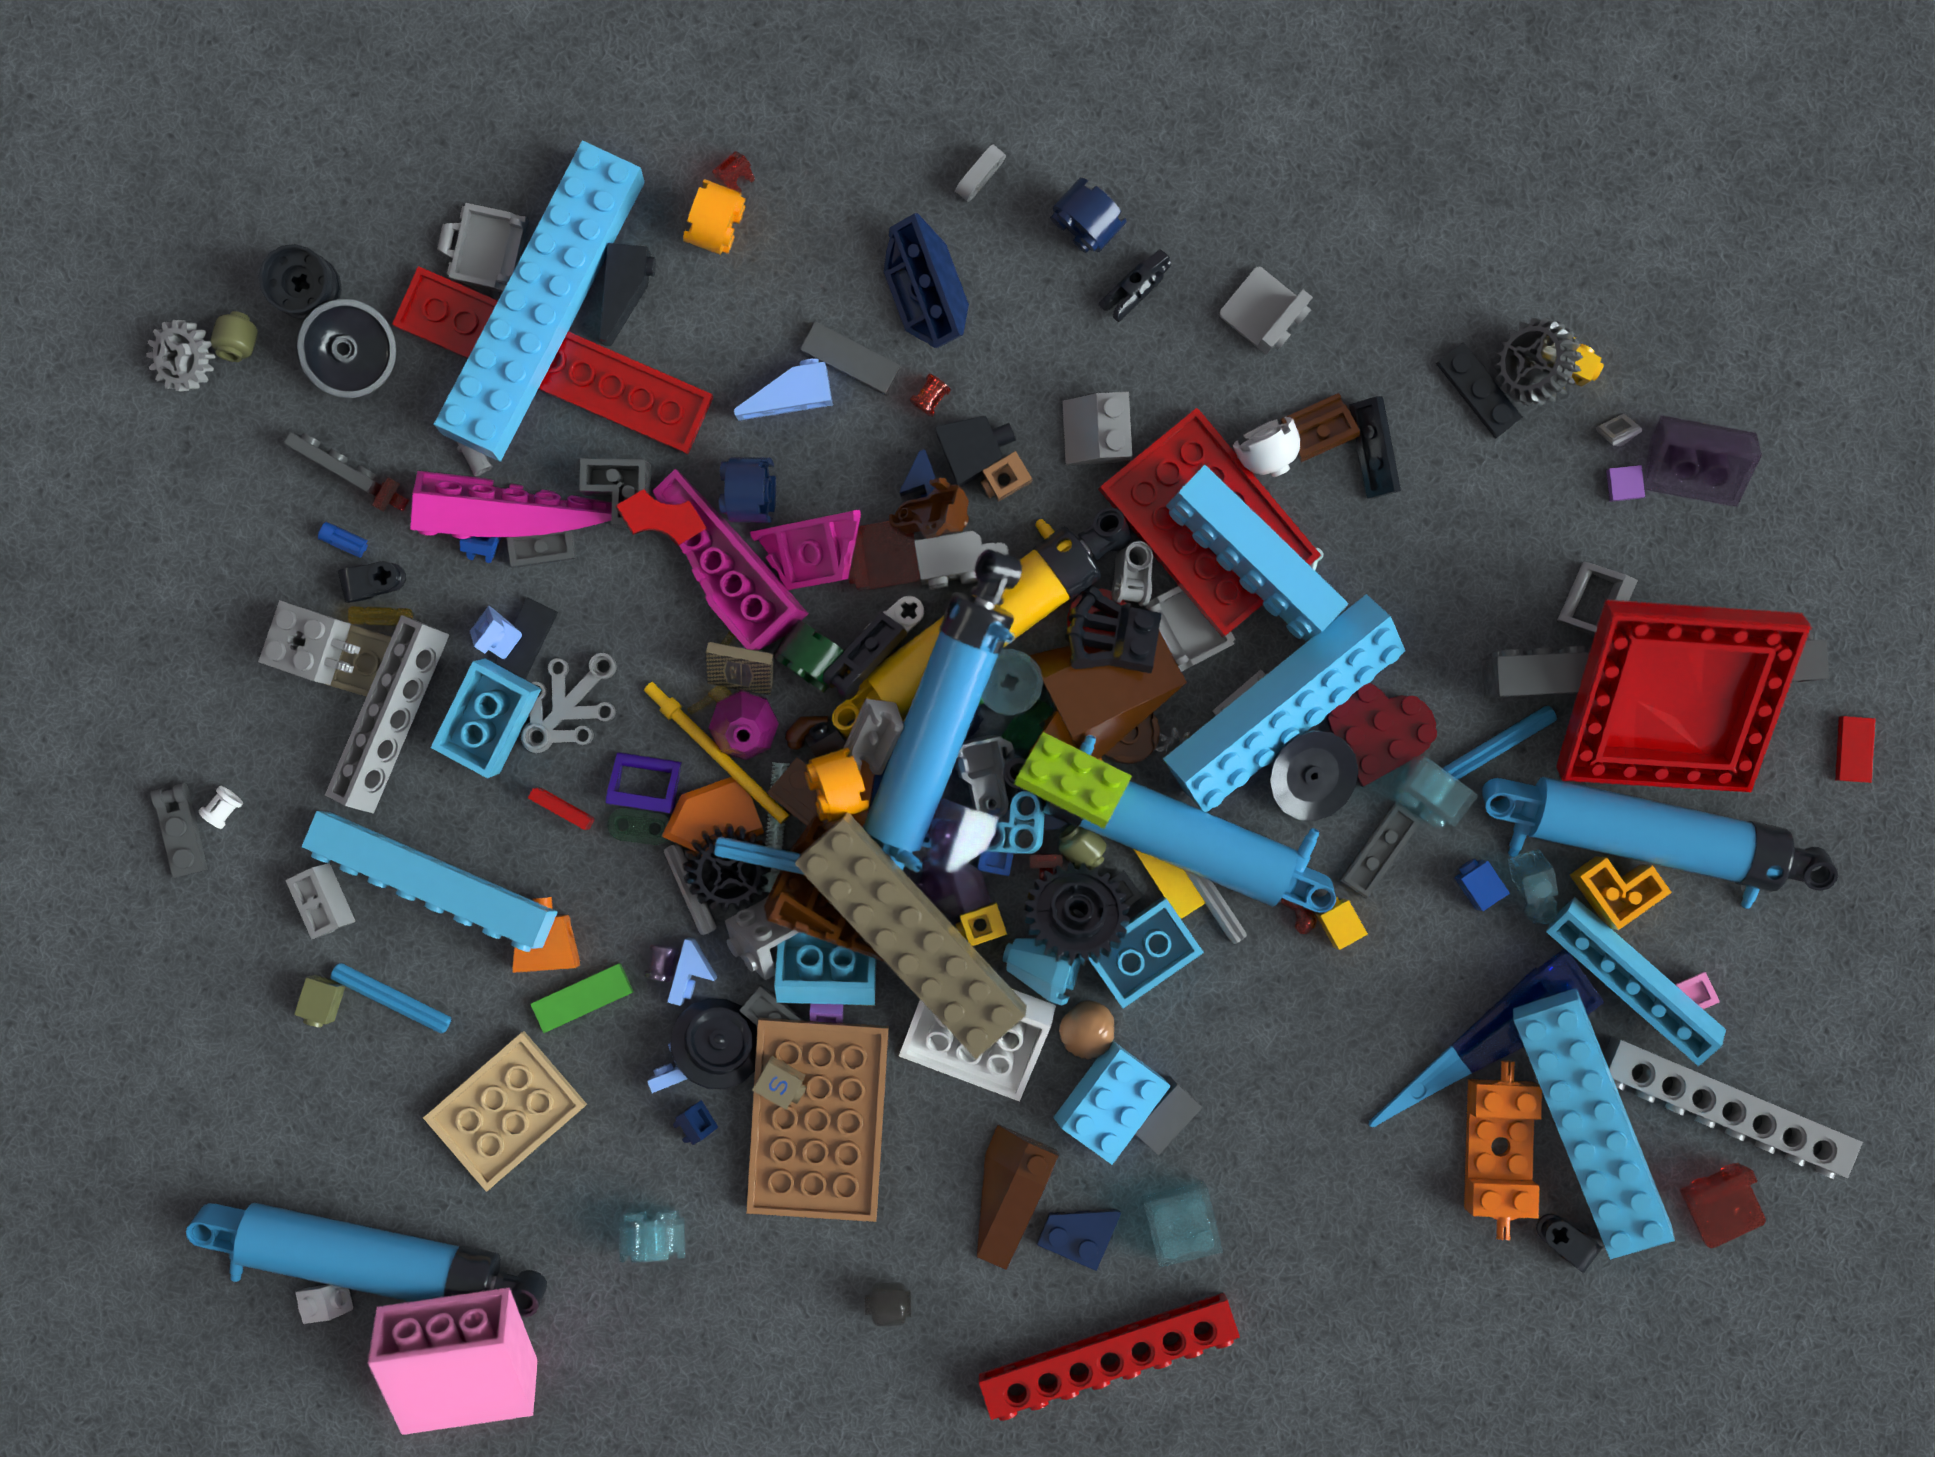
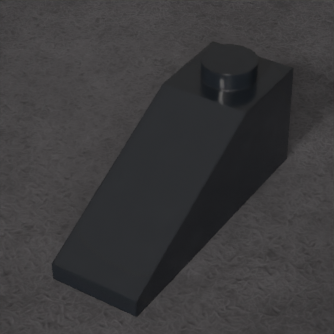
(625, 283)

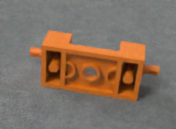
(1501, 1183)

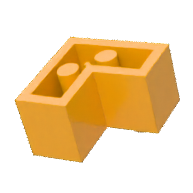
(1619, 898)

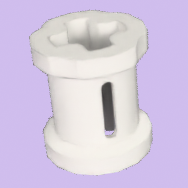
(220, 807)

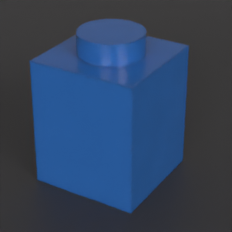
(1481, 884)

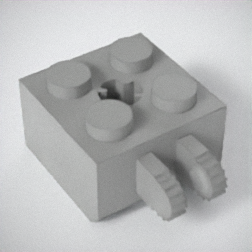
(951, 558)
(307, 643)

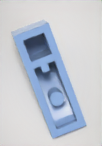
(795, 390)

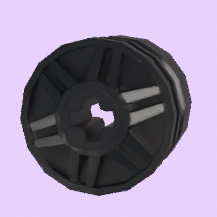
(286, 269)

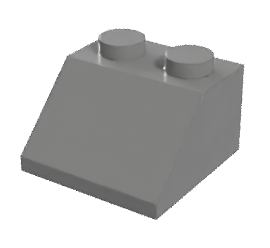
(1097, 429)

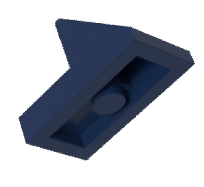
(919, 476)

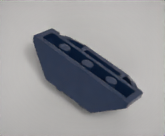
(924, 282)

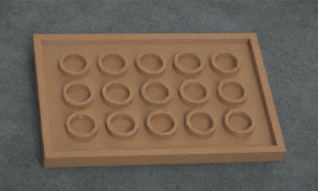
(827, 1148)

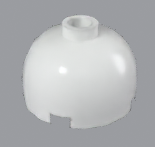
(1269, 448)

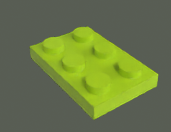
(1073, 780)

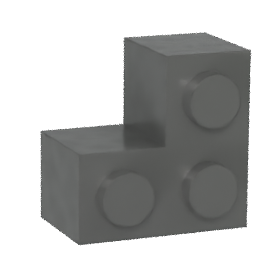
(614, 479)

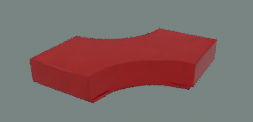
(645, 513)

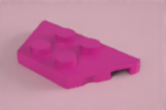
(811, 549)

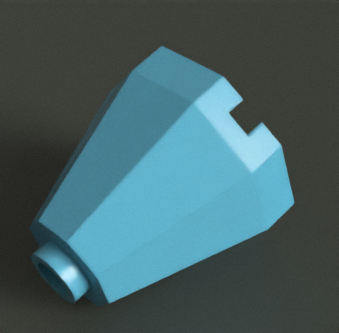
(1041, 971)

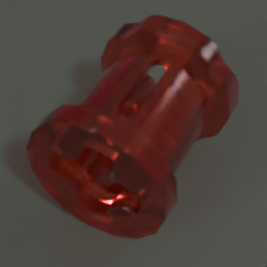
(930, 395)

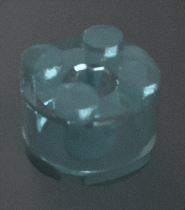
(1026, 691)
(651, 1237)

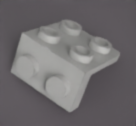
(1265, 310)
(754, 937)

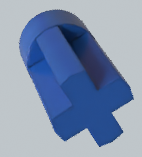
(342, 539)

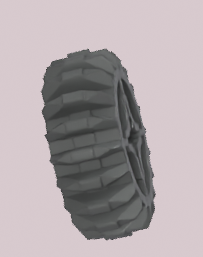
(1523, 376)

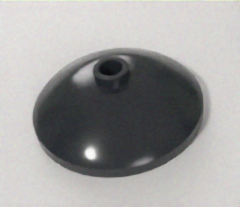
(368, 343)

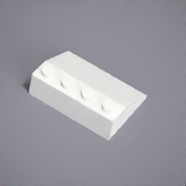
(1001, 1068)

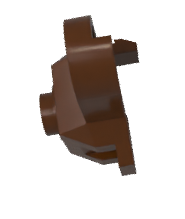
(935, 515)

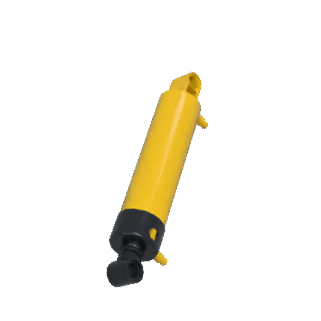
(1049, 577)

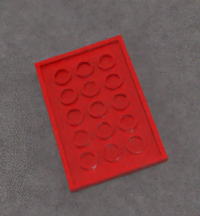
(1153, 480)

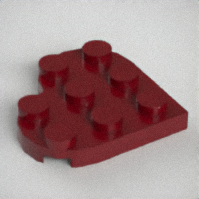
(1382, 730)

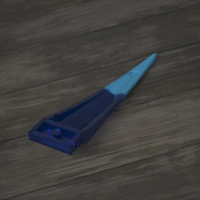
(1494, 1032)

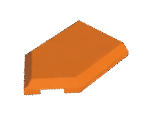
(708, 806)

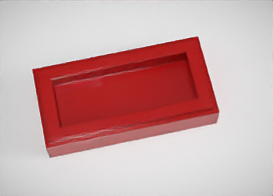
(1855, 749)
(561, 808)

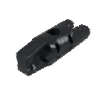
(1136, 285)

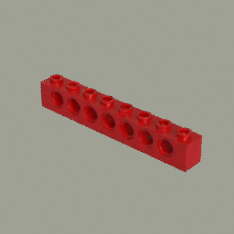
(1090, 1350)

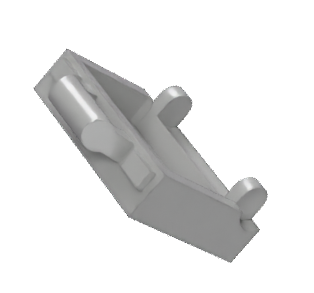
(485, 248)
(1186, 629)

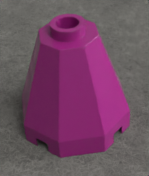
(745, 712)

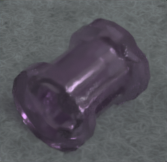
(661, 963)

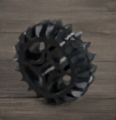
(719, 878)

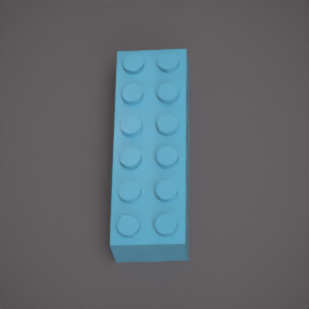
(1256, 555)

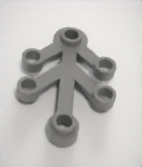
(565, 706)

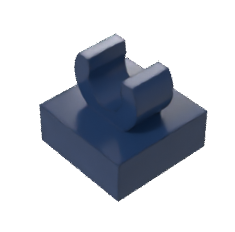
(695, 1123)

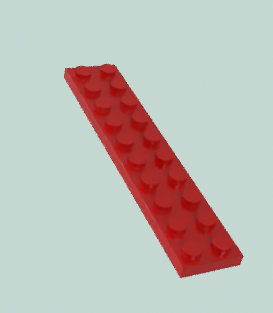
(579, 373)

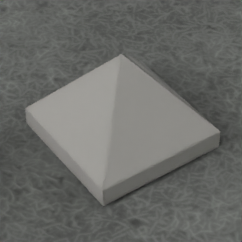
(1619, 430)

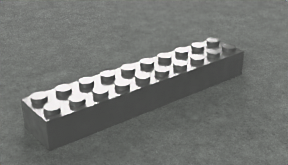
(1547, 674)

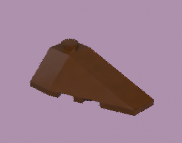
(1011, 1188)

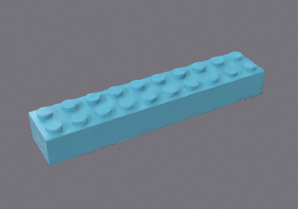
(540, 301)

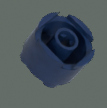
(1088, 216)
(747, 489)

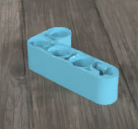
(1018, 823)

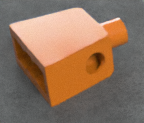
(558, 950)

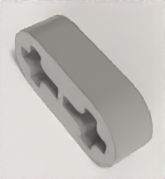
(980, 173)

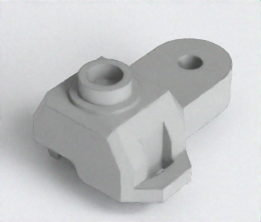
(982, 767)

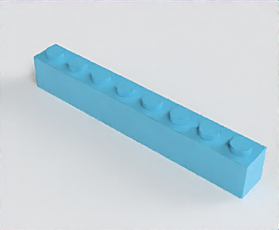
(430, 880)

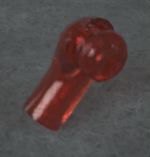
(1305, 917)

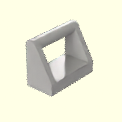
(1621, 591)

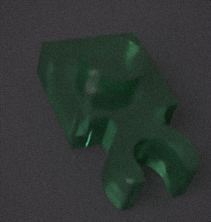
(1025, 728)

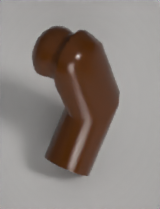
(800, 728)

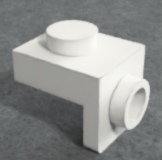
(323, 1303)

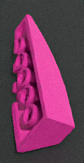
(475, 508)
(732, 574)

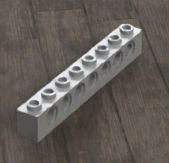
(1837, 1150)

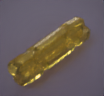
(377, 615)

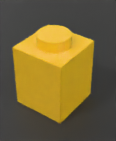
(1342, 924)

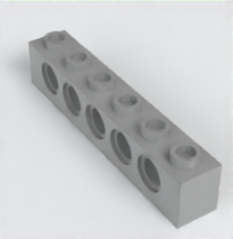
(387, 715)

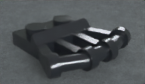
(1134, 636)

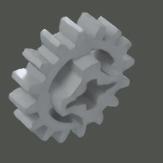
(180, 355)

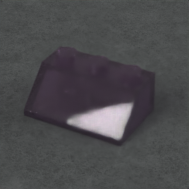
(1701, 461)

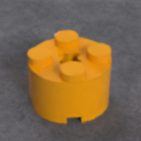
(713, 216)
(836, 784)

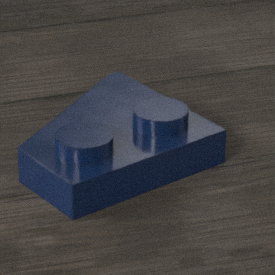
(1079, 1235)

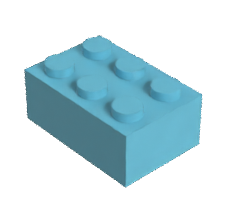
(486, 718)
(1150, 952)
(823, 973)
(1111, 1102)

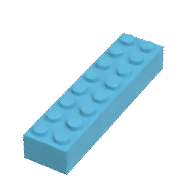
(1285, 703)
(1593, 1124)

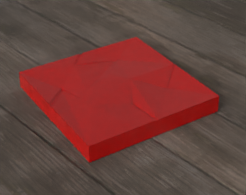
(1681, 695)

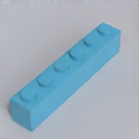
(1637, 981)

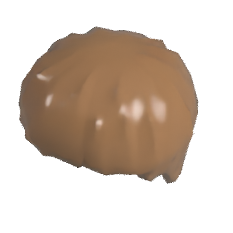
(1087, 1030)

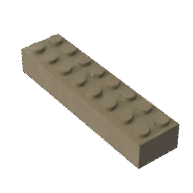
(911, 935)

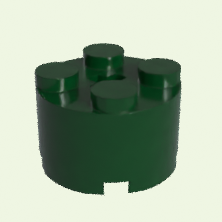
(807, 654)

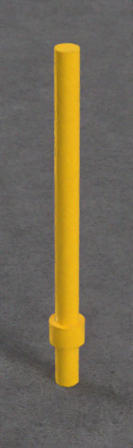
(672, 710)

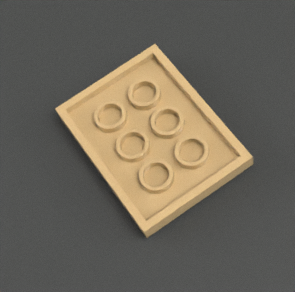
(505, 1111)

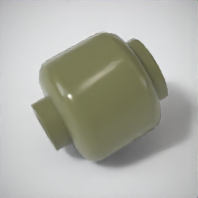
(234, 336)
(1082, 846)

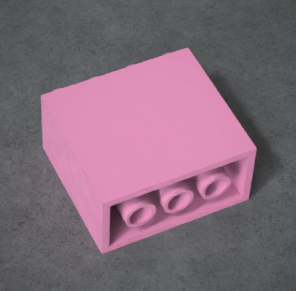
(454, 1361)

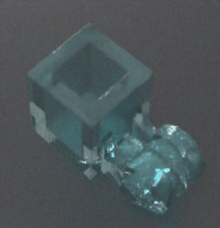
(1537, 885)

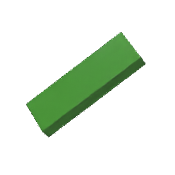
(582, 998)

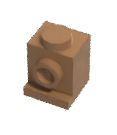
(1010, 466)

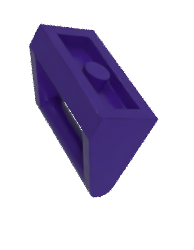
(633, 800)

